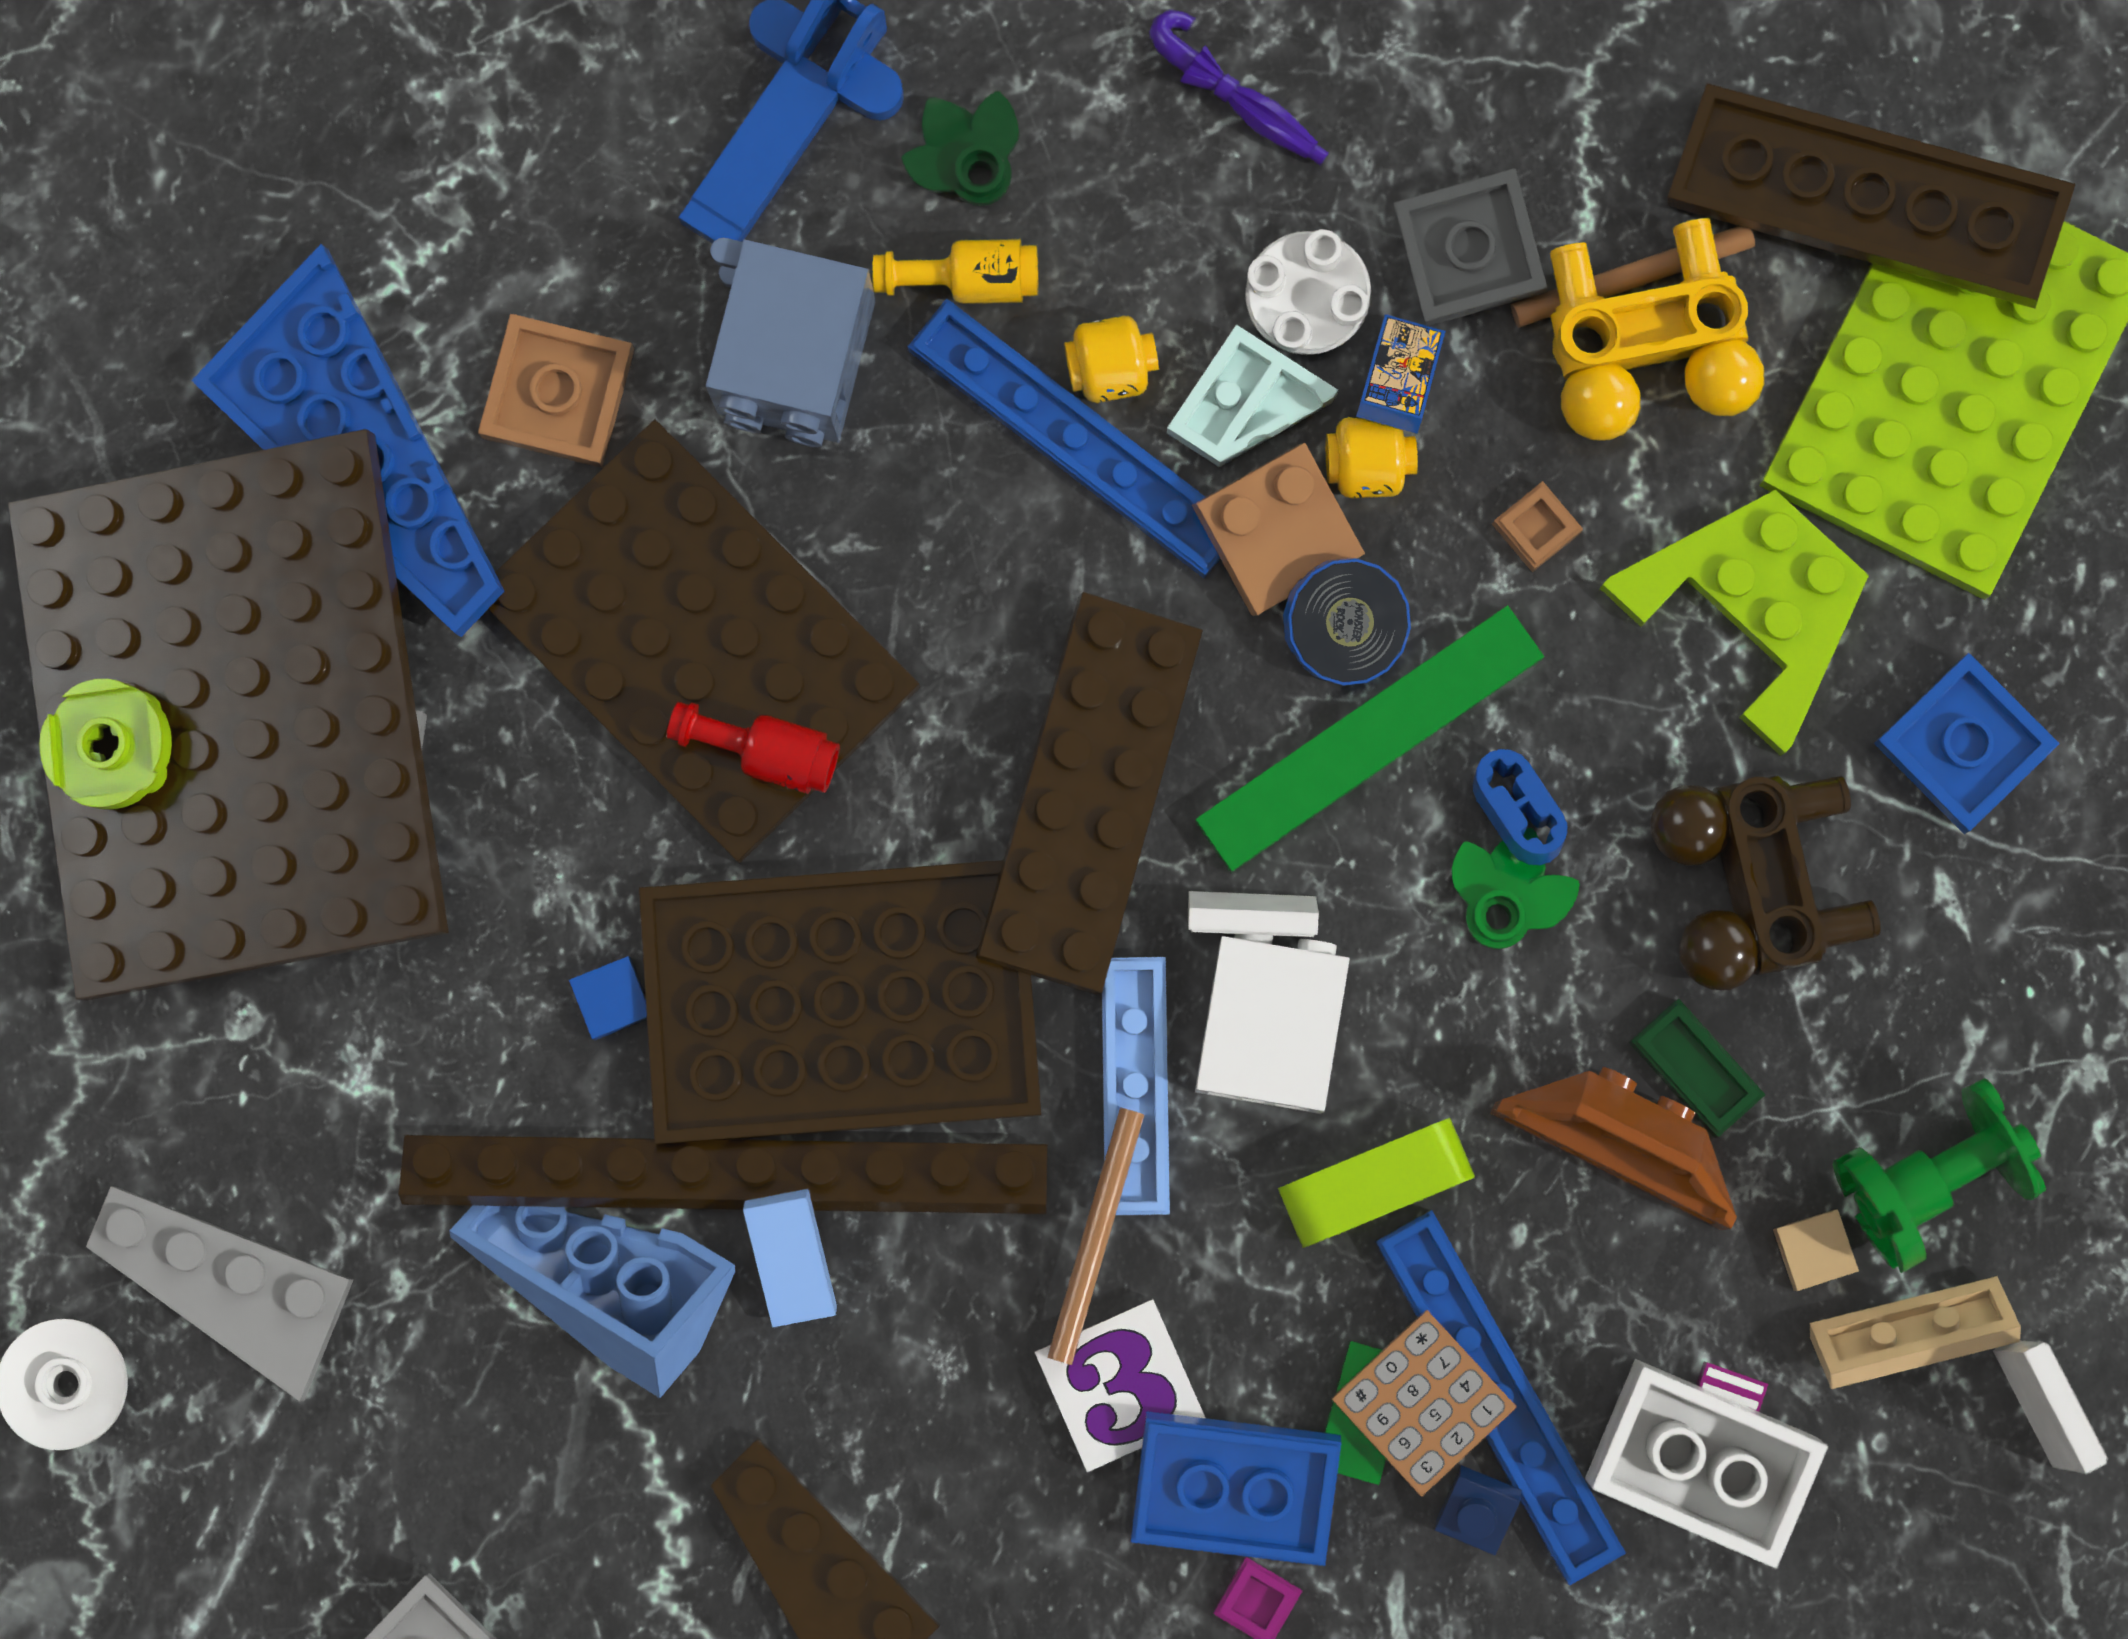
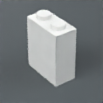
(1272, 1022)

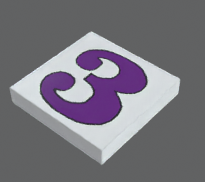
(1114, 1379)

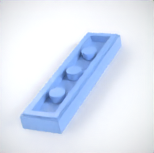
(1137, 1076)

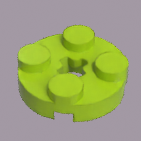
(142, 750)

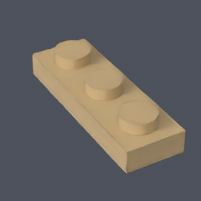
(1914, 1332)

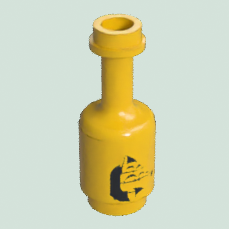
(973, 271)

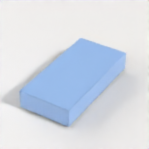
(790, 1258)

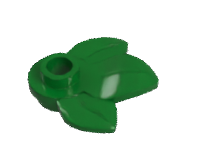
(1521, 889)

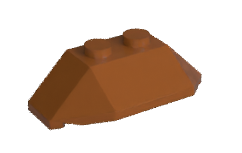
(1627, 1138)

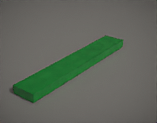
(1369, 739)

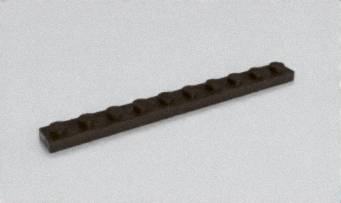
(723, 1174)

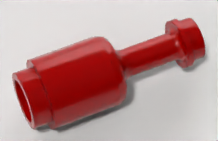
(768, 748)

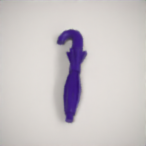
(1202, 71)

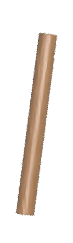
(1631, 275)
(1095, 1236)

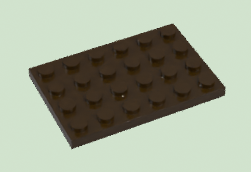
(677, 594)
(832, 1005)

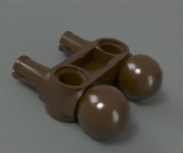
(1763, 877)

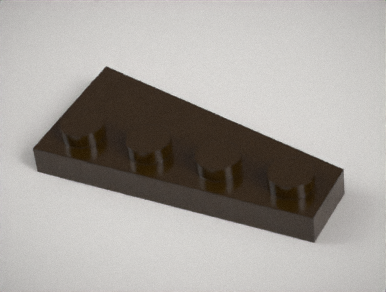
(811, 1560)

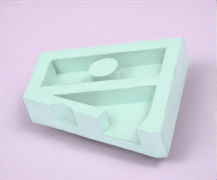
(1246, 399)

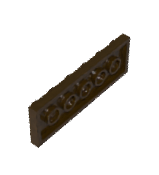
(1871, 195)
(1089, 794)

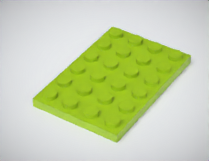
(1952, 409)

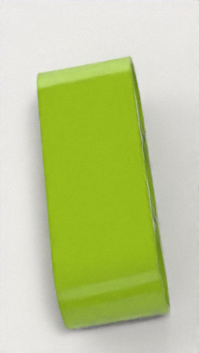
(1376, 1182)

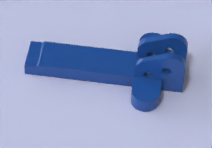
(792, 109)

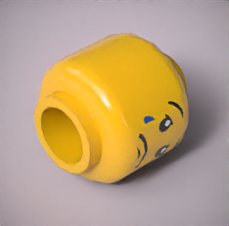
(1110, 359)
(1369, 458)

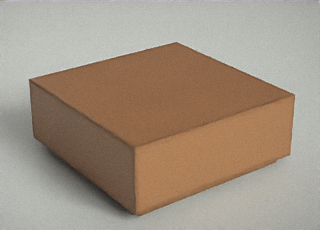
(1537, 526)

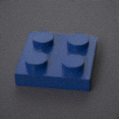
(1966, 743)

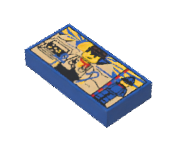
(1401, 374)

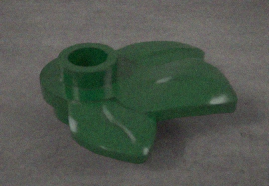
(963, 142)

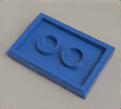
(1236, 1488)

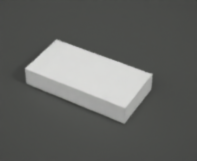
(1252, 914)

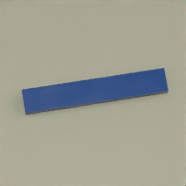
(1066, 433)
(1526, 1439)

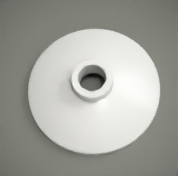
(31, 1390)

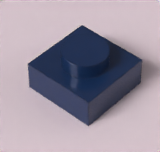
(1478, 1510)

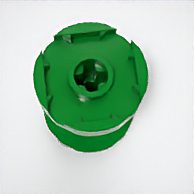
(1920, 1188)

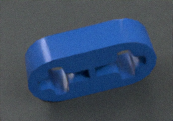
(1508, 814)

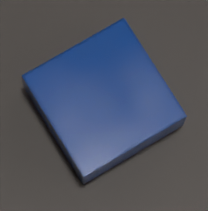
(610, 998)

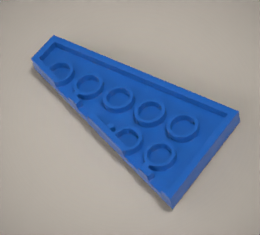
(315, 372)

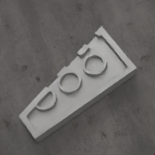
(234, 1289)

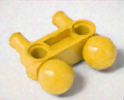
(1651, 329)

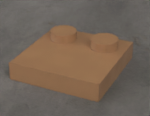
(1276, 527)

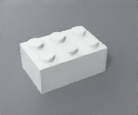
(1706, 1463)

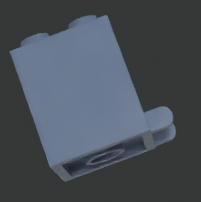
(788, 340)

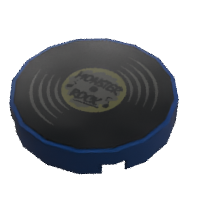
(1347, 621)

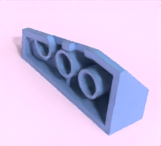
(614, 1288)

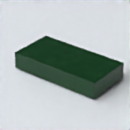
(1697, 1068)

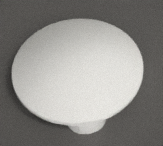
(1308, 292)

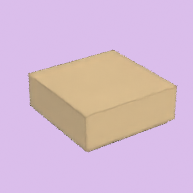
(1815, 1250)

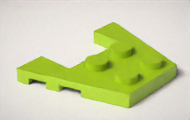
(1774, 583)

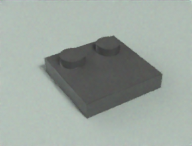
(1471, 247)

